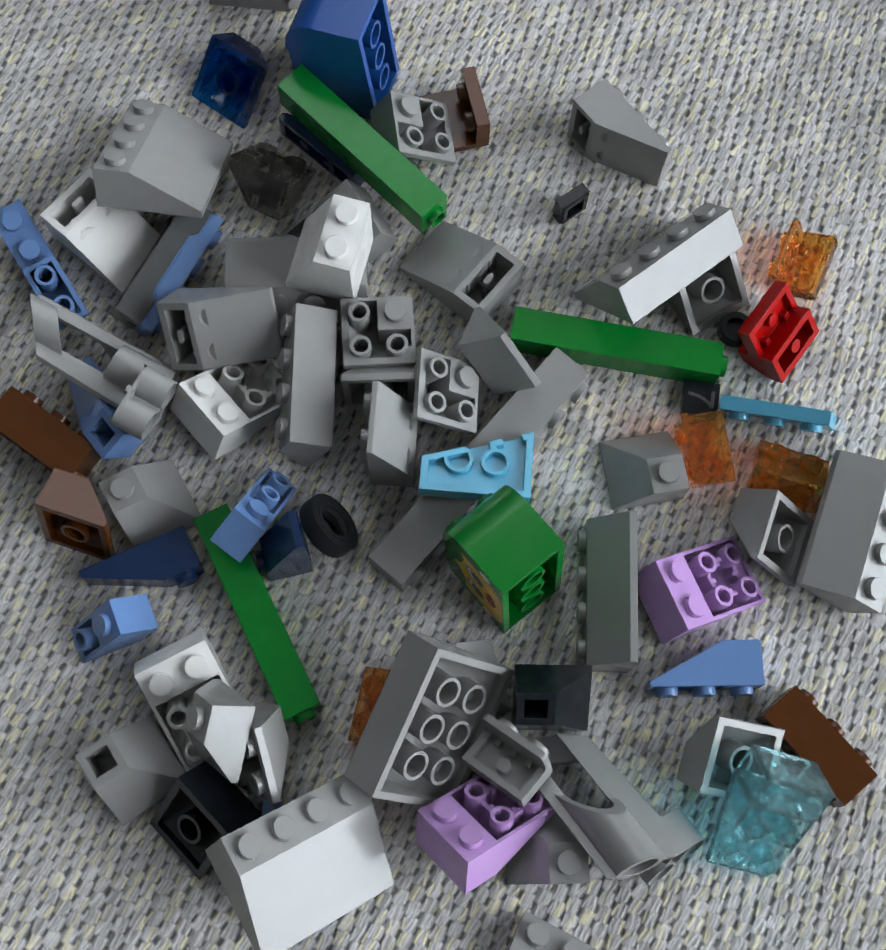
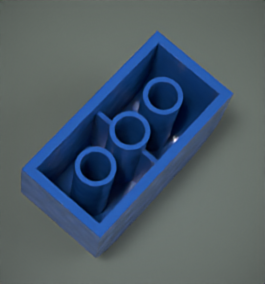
(346, 48)

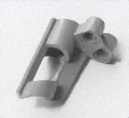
(132, 382)
(628, 832)

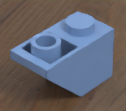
(114, 626)

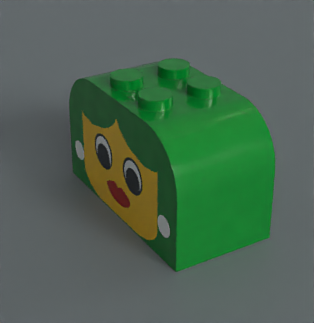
(506, 556)

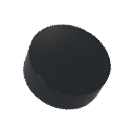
(728, 328)

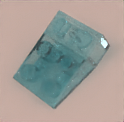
(767, 810)

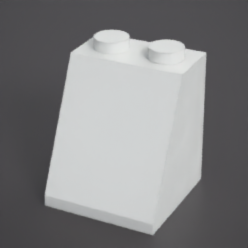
(333, 249)

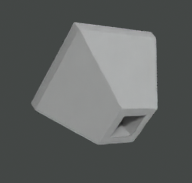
(415, 127)
(378, 332)
(446, 391)
(265, 753)
(131, 768)

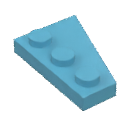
(778, 414)
(479, 470)

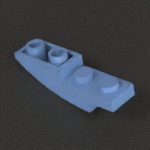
(37, 259)

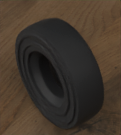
(329, 542)

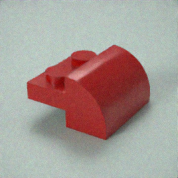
(776, 333)

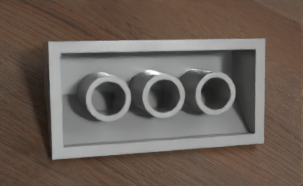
(267, 263)
(307, 383)
(848, 536)
(609, 593)

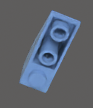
(93, 420)
(253, 514)
(724, 666)

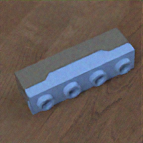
(166, 269)

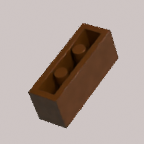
(44, 434)
(821, 741)

